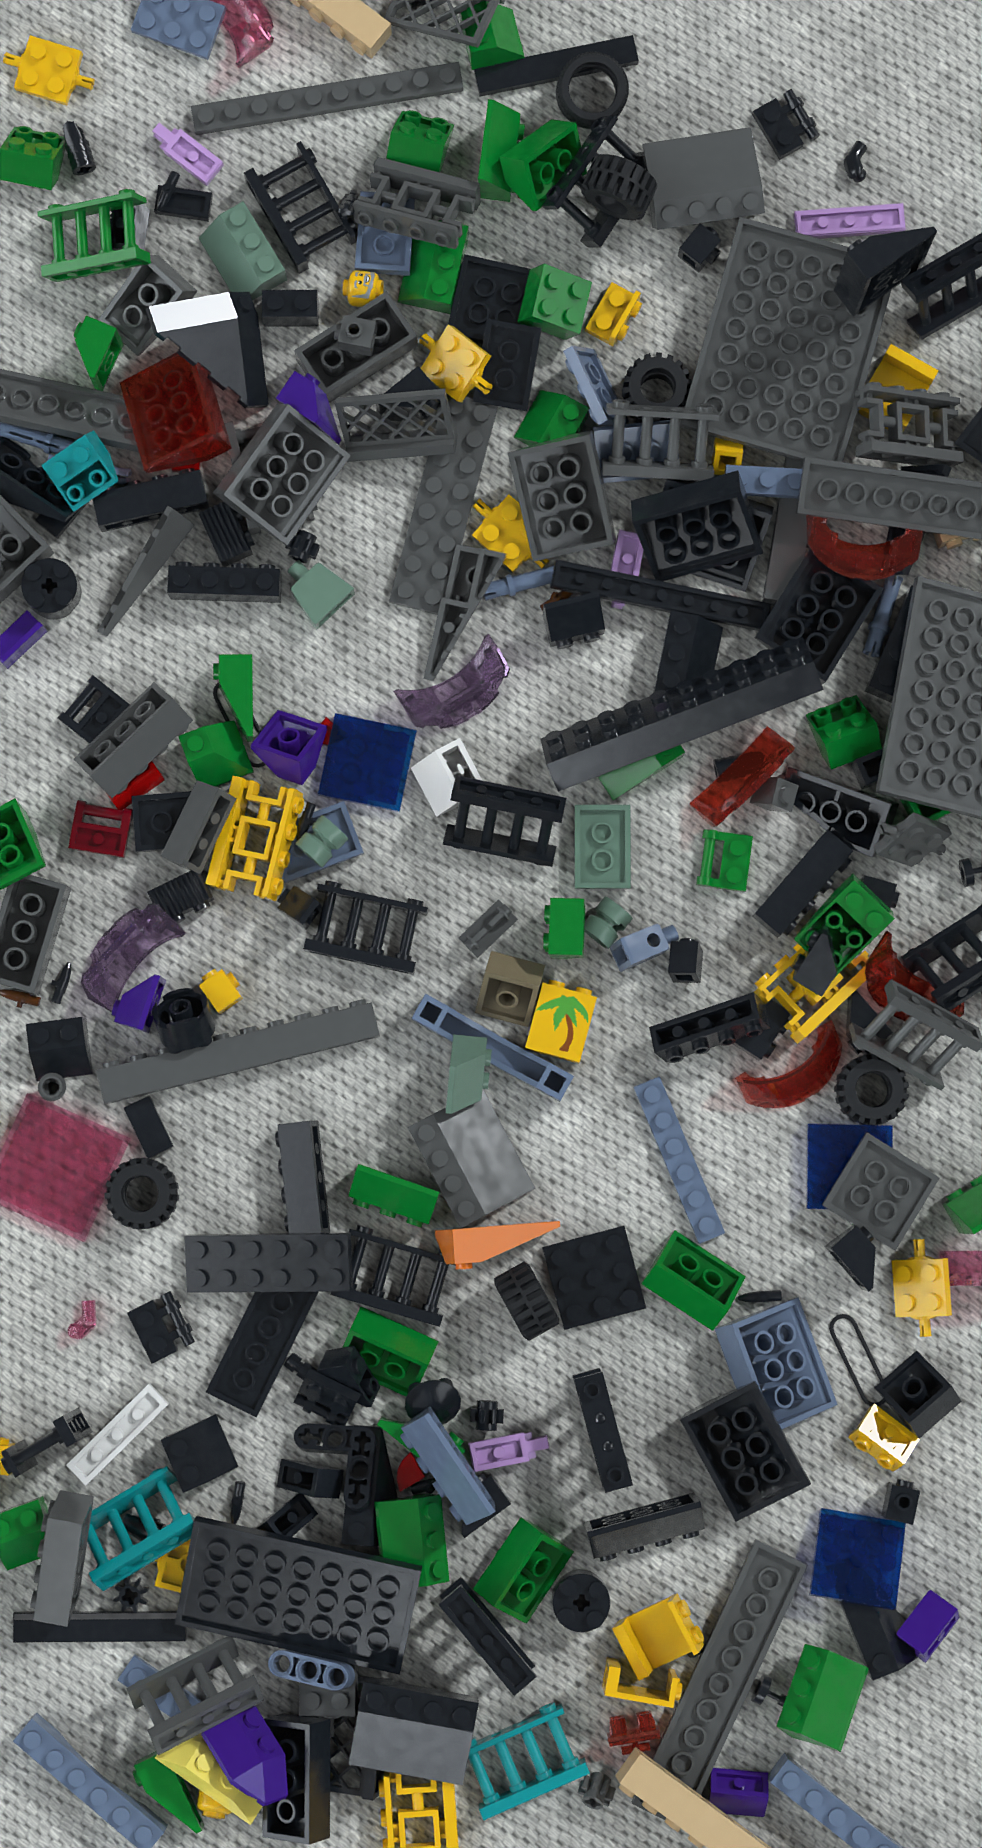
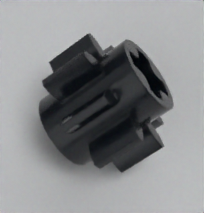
(303, 546)
(486, 1415)
(134, 1586)

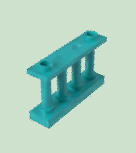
(157, 1541)
(545, 1778)

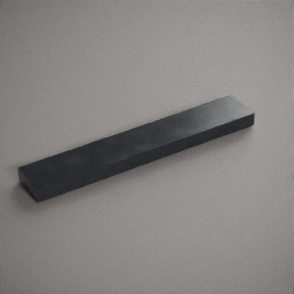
(547, 66)

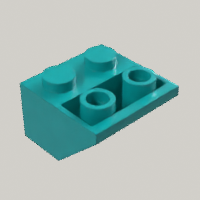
(82, 470)

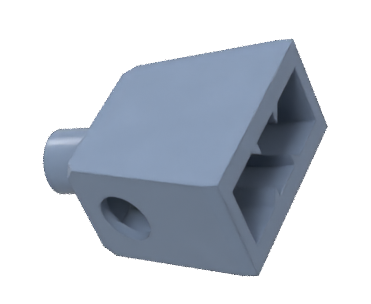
(635, 949)

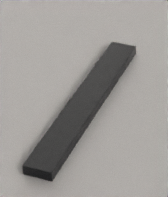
(659, 595)

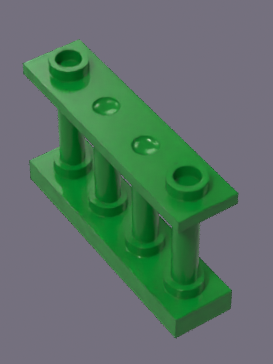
(107, 258)

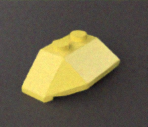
(199, 1767)

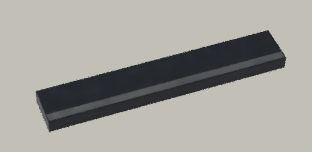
(101, 1627)

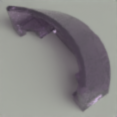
(462, 694)
(124, 949)

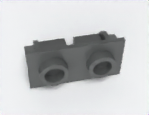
(488, 928)

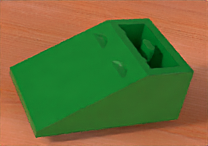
(853, 919)

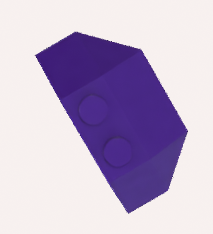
(250, 1756)

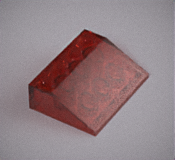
(174, 414)

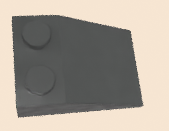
(144, 287)

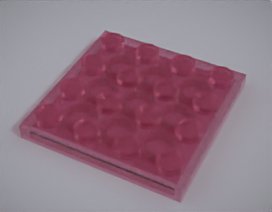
(58, 1166)

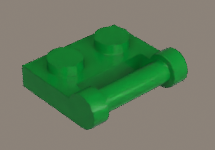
(734, 860)

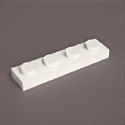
(117, 1434)

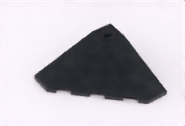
(220, 336)

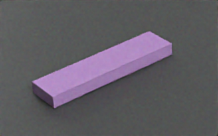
(850, 221)

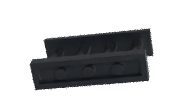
(273, 207)
(598, 229)
(939, 276)
(507, 799)
(347, 949)
(968, 980)
(402, 1304)
(67, 1430)
(602, 1430)
(487, 1636)

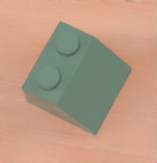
(467, 1071)

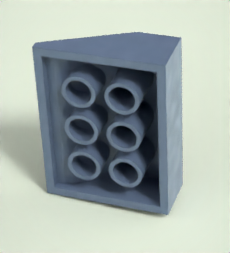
(782, 1358)
(448, 1466)

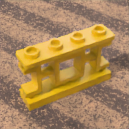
(235, 834)
(832, 997)
(443, 1827)

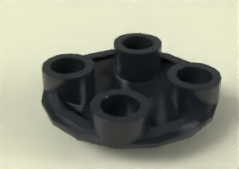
(437, 1394)

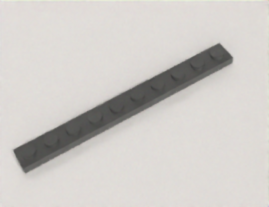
(327, 98)

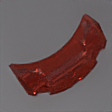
(858, 560)
(742, 777)
(884, 966)
(799, 1083)

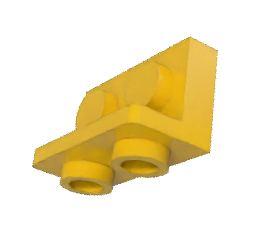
(613, 313)
(884, 1438)

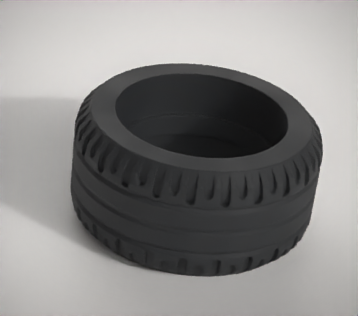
(595, 61)

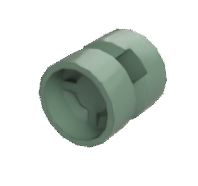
(321, 841)
(606, 922)

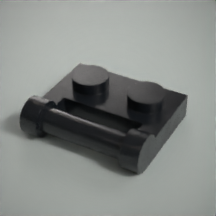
(101, 715)

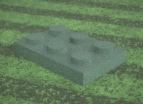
(602, 846)

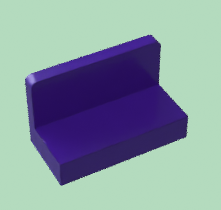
(20, 638)
(928, 1625)
(739, 1791)

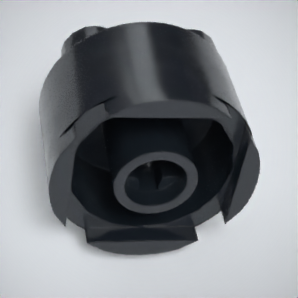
(39, 578)
(184, 1020)
(595, 1592)

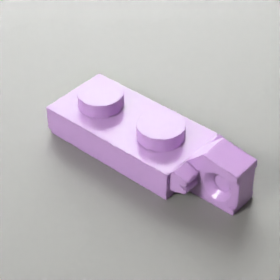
(188, 153)
(626, 556)
(505, 1450)

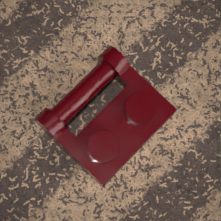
(100, 838)

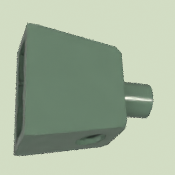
(319, 591)

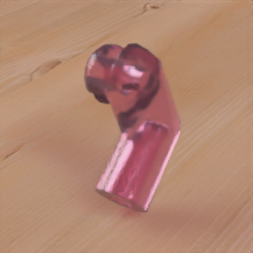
(86, 1322)

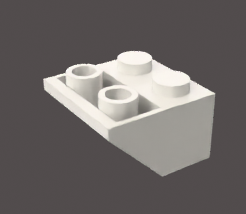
(438, 772)

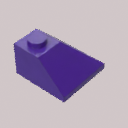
(311, 402)
(290, 746)
(136, 1004)

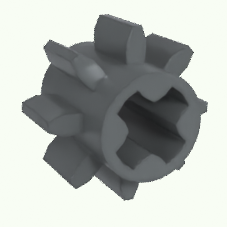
(596, 1790)

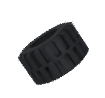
(619, 187)
(656, 368)
(848, 1099)
(117, 1189)
(526, 1301)

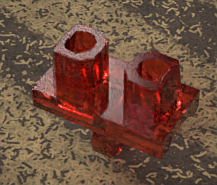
(621, 1735)

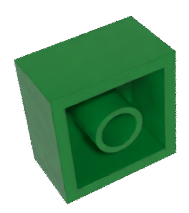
(555, 301)

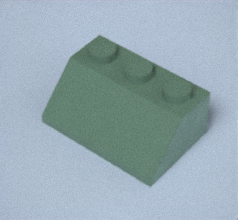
(242, 252)

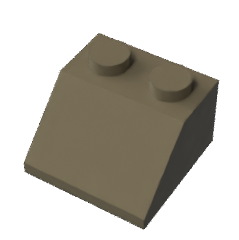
(509, 988)

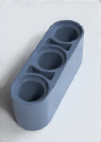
(298, 1665)

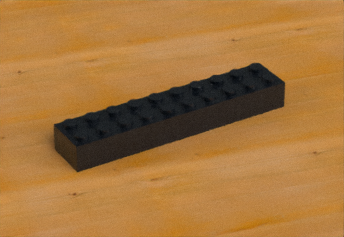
(680, 713)

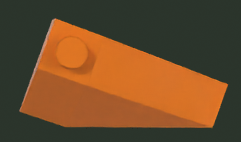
(479, 1244)

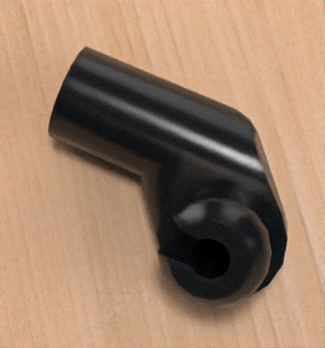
(853, 163)

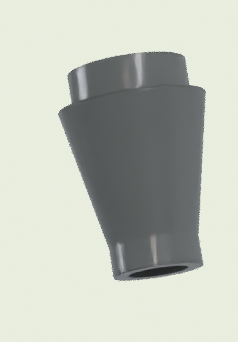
(45, 1084)

